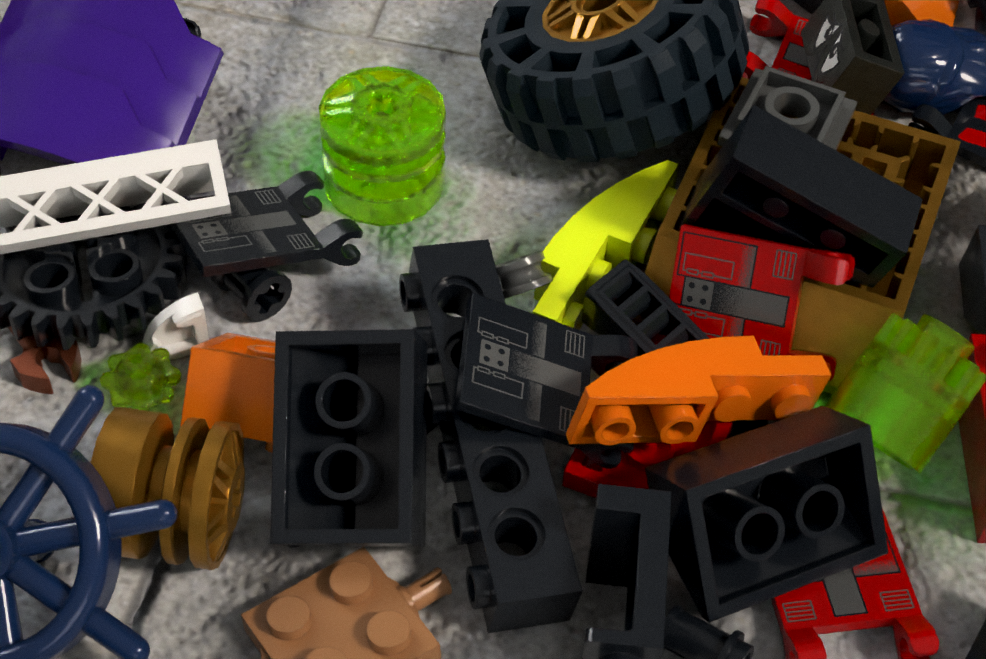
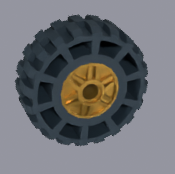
(611, 72)

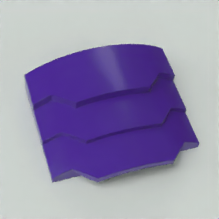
(99, 78)

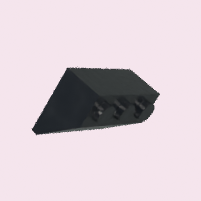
(349, 438)
(772, 509)

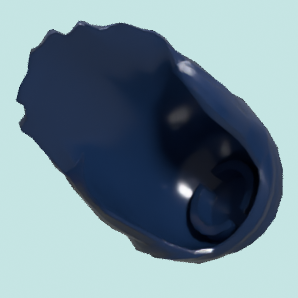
(940, 66)

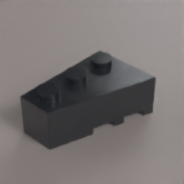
(803, 194)

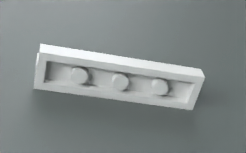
(104, 187)

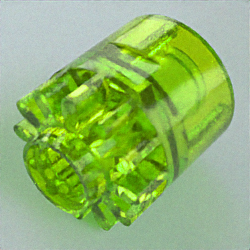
(910, 388)

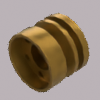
(196, 473)

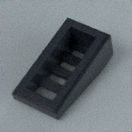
(628, 293)

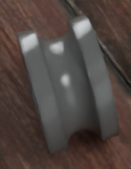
(522, 274)

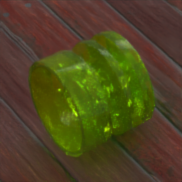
(383, 145)

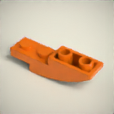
(683, 385)

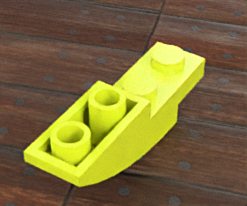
(600, 236)

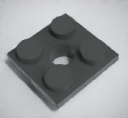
(818, 108)

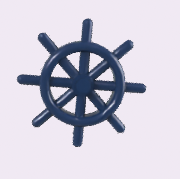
(94, 529)

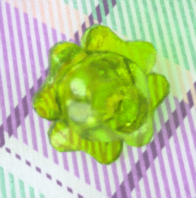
(140, 378)

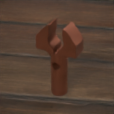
(29, 366)

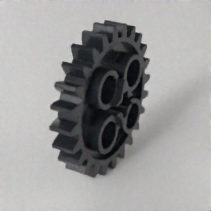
(128, 279)

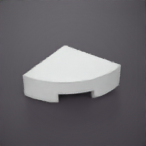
(178, 327)

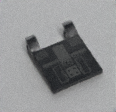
(267, 231)
(533, 372)

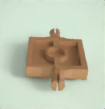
(348, 614)

